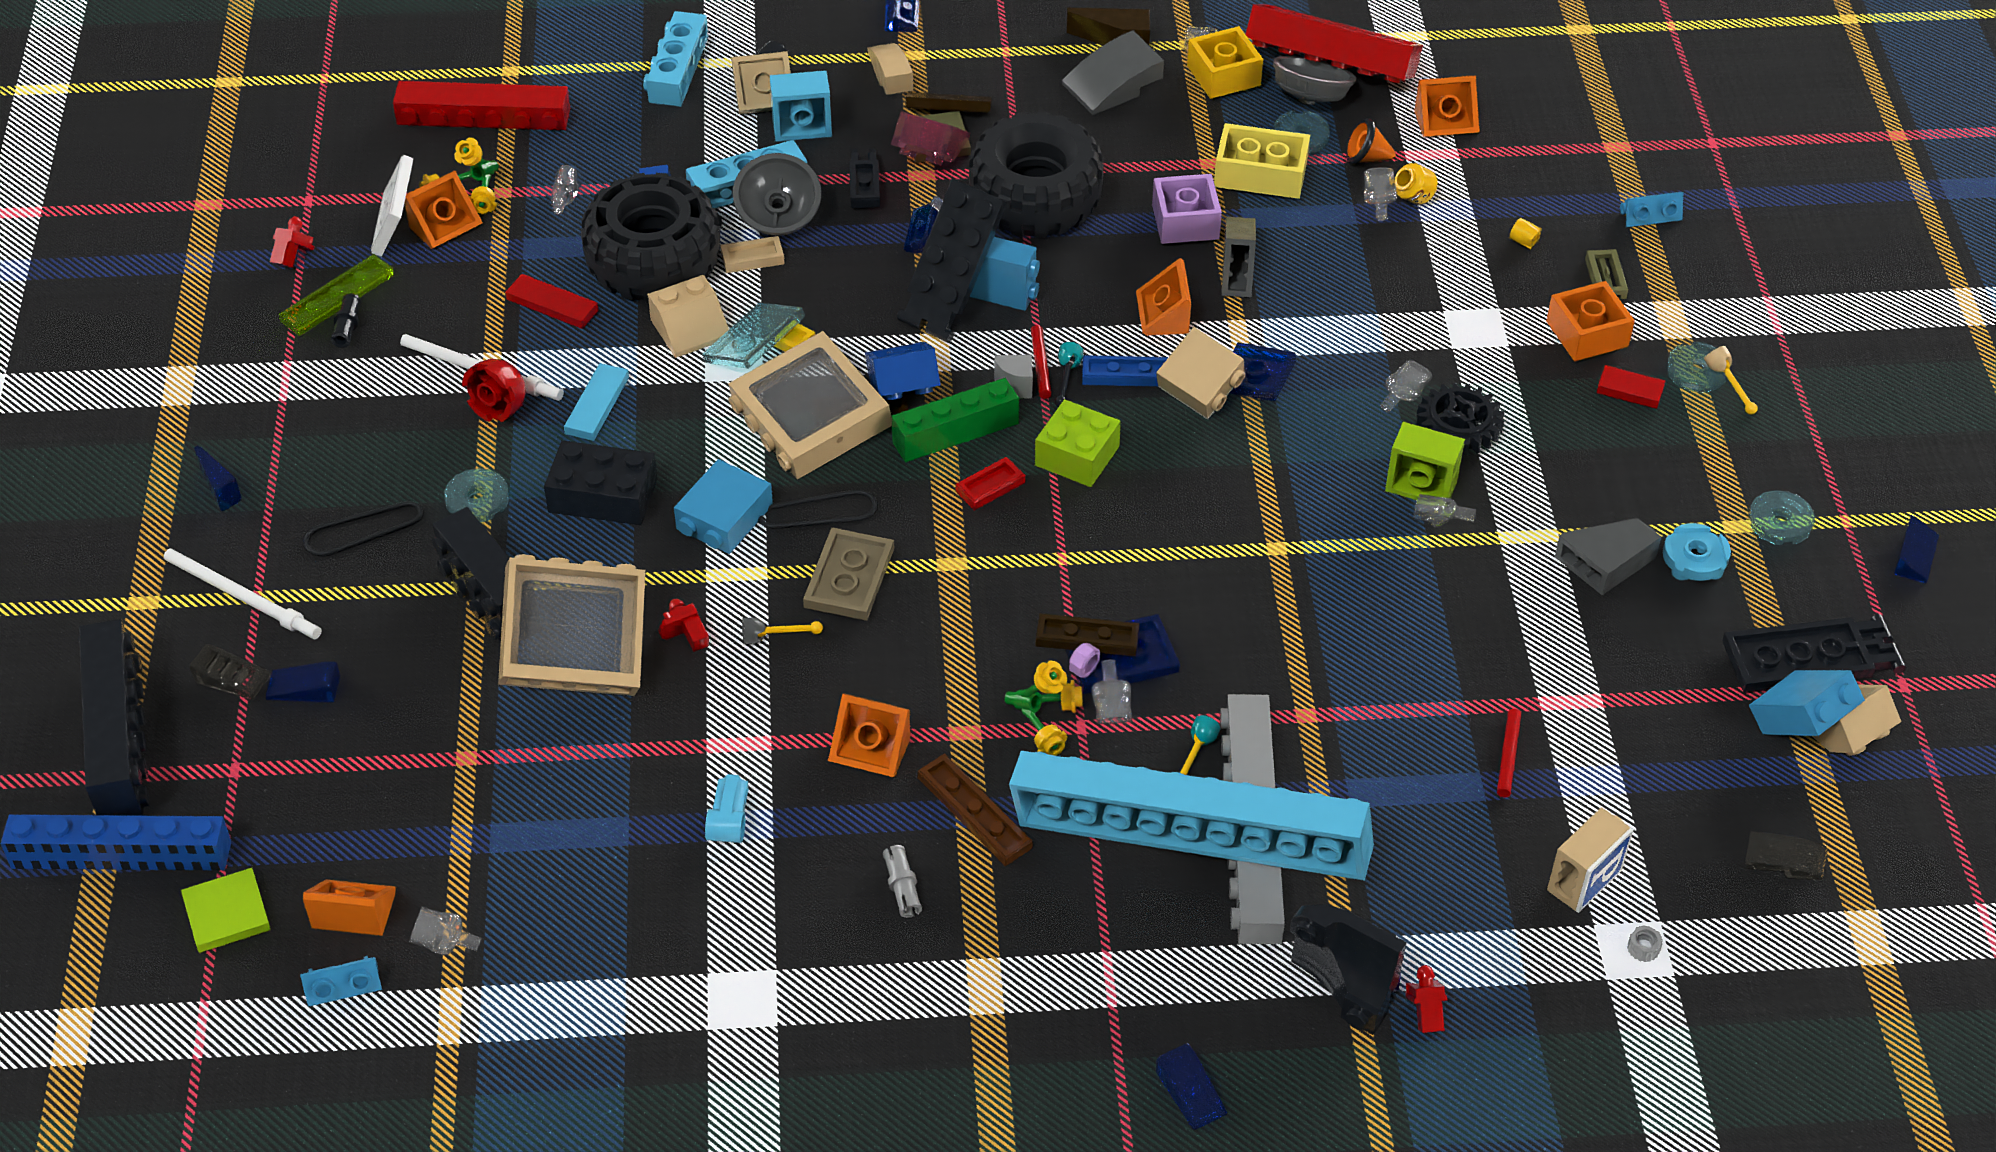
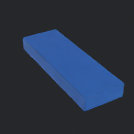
(1121, 370)

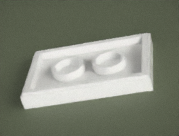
(392, 205)

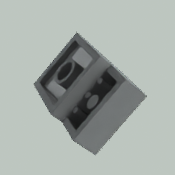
(1114, 73)

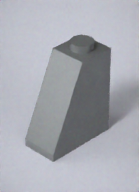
(1238, 256)
(1608, 552)

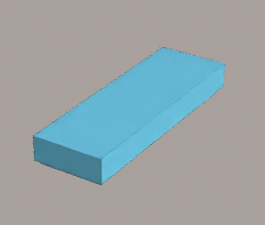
(596, 402)

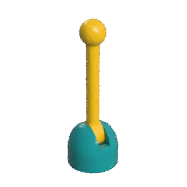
(1203, 732)

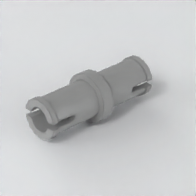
(902, 881)

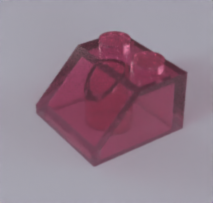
(928, 137)

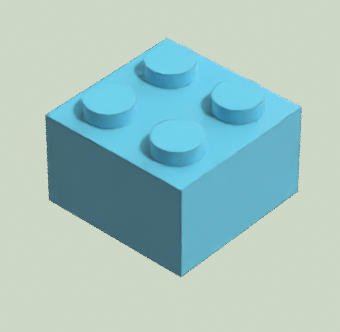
(800, 106)

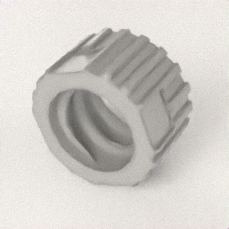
(1645, 953)

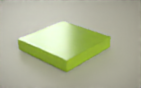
(225, 910)

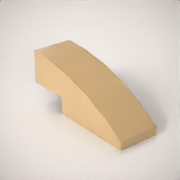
(891, 68)

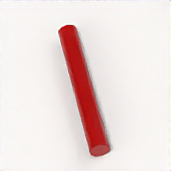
(1040, 362)
(1509, 753)

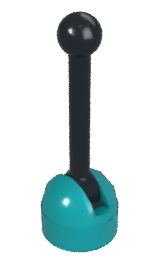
(1065, 358)

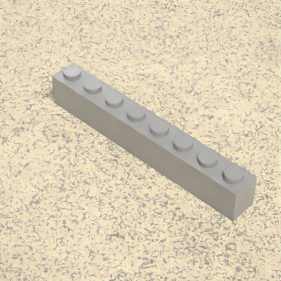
(1250, 760)

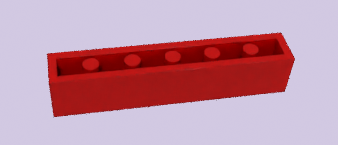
(481, 105)

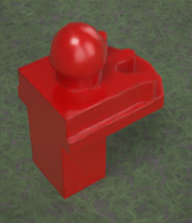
(287, 243)
(684, 620)
(1428, 999)

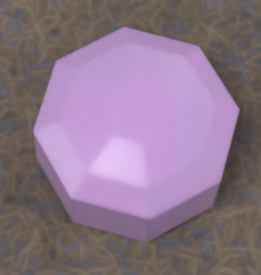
(1084, 660)

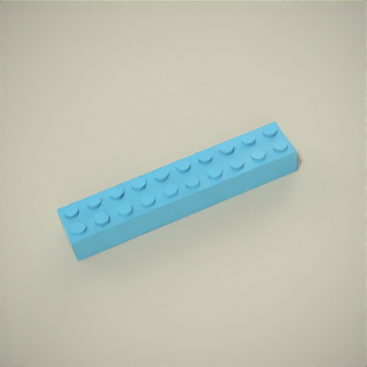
(1193, 814)

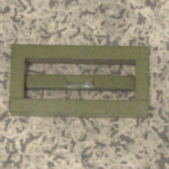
(1600, 255)

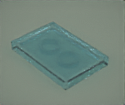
(753, 335)

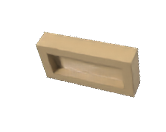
(752, 254)

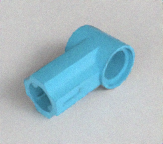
(727, 817)

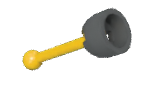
(755, 630)

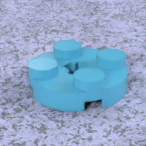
(1687, 565)

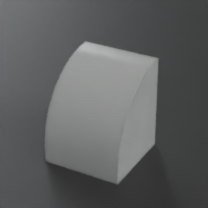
(1017, 371)

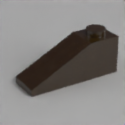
(1106, 24)

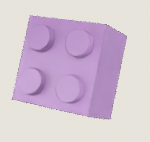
(1186, 208)

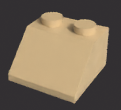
(687, 315)
(1863, 724)

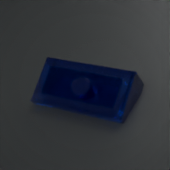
(901, 15)
(920, 228)
(1916, 551)

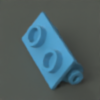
(1653, 209)
(341, 981)

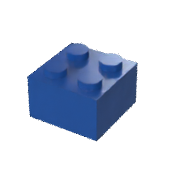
(903, 370)

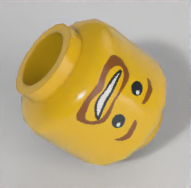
(1415, 183)

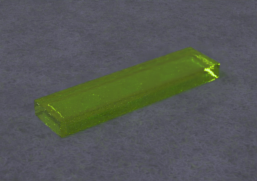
(328, 298)

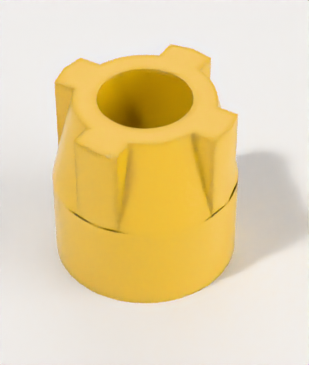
(1525, 233)

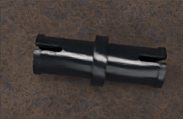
(346, 320)

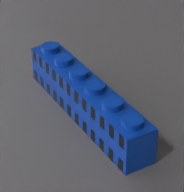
(116, 842)

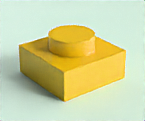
(794, 337)

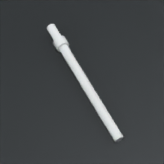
(534, 385)
(288, 617)

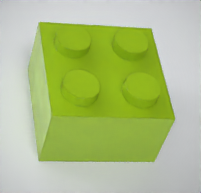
(1077, 443)
(1424, 462)

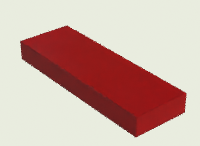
(552, 301)

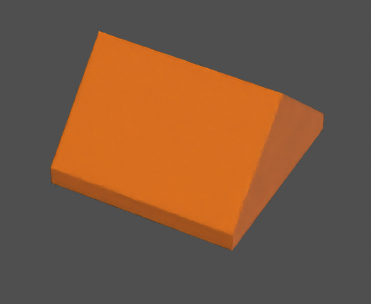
(1447, 106)
(441, 210)
(1165, 302)
(870, 735)
(349, 906)

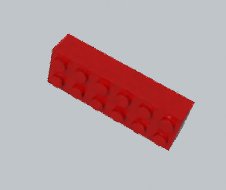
(1333, 41)

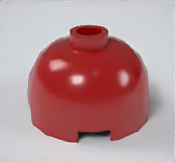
(494, 389)

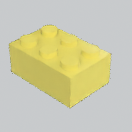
(1261, 160)

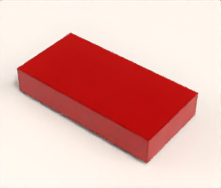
(1630, 386)
(990, 483)

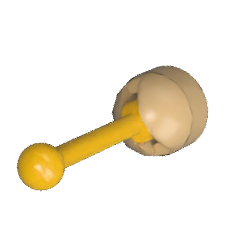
(1720, 361)

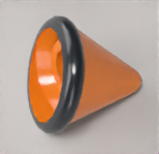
(1368, 144)

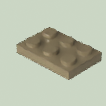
(849, 574)

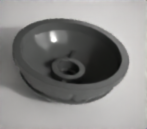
(1311, 79)
(777, 180)

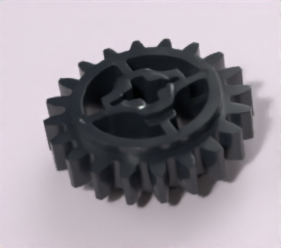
(1460, 415)

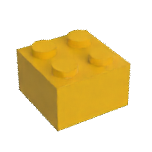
(1224, 62)

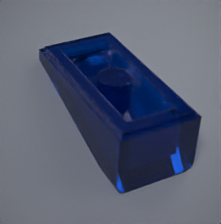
(220, 481)
(305, 683)
(1189, 1086)

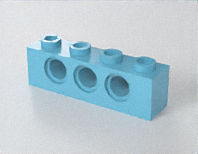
(676, 58)
(718, 177)

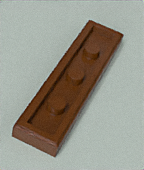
(975, 809)

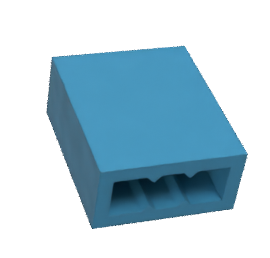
(1008, 275)
(723, 506)
(1807, 702)

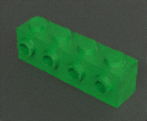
(955, 419)

